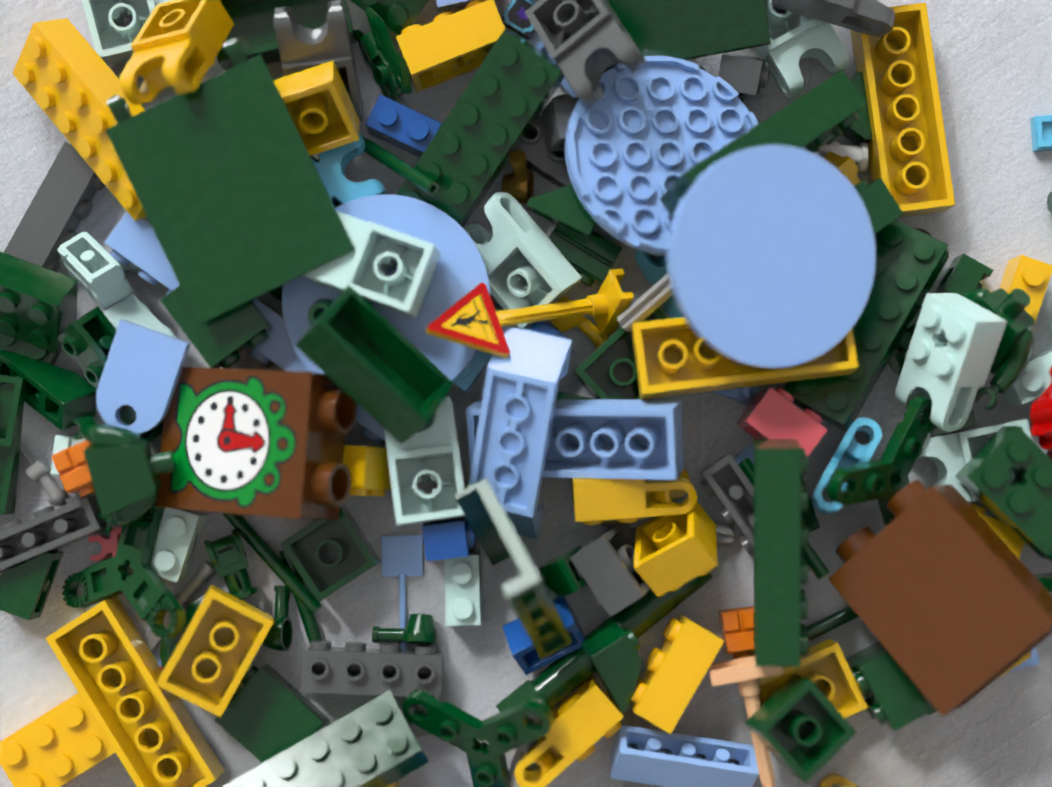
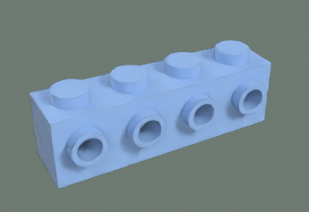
(681, 760)

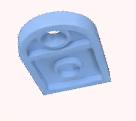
(141, 374)

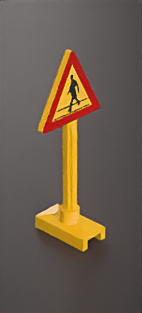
(478, 324)

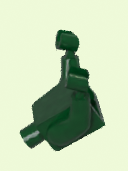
(1016, 341)
(122, 471)

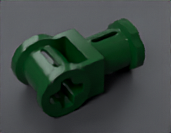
(231, 562)

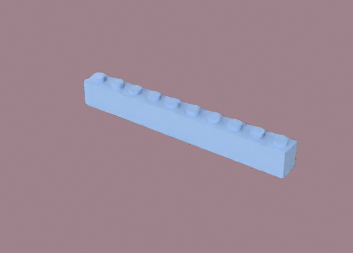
(139, 244)

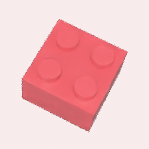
(775, 417)

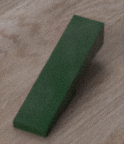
(11, 416)

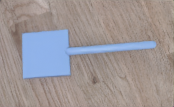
(402, 557)

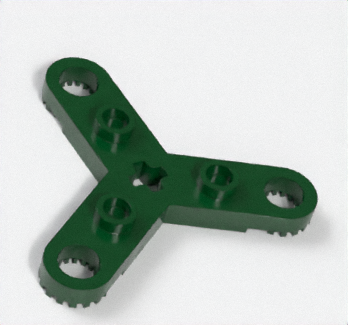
(871, 479)
(142, 588)
(502, 732)

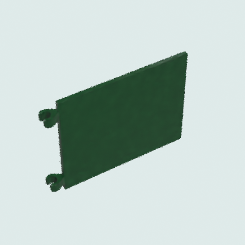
(229, 187)

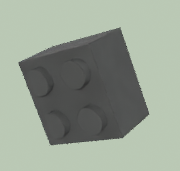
(609, 568)

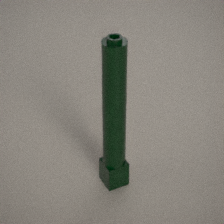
(575, 668)

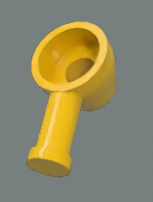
(582, 322)

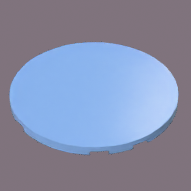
(643, 139)
(771, 256)
(455, 275)

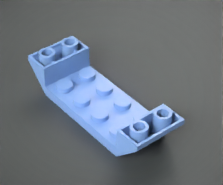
(518, 423)

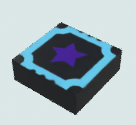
(516, 19)

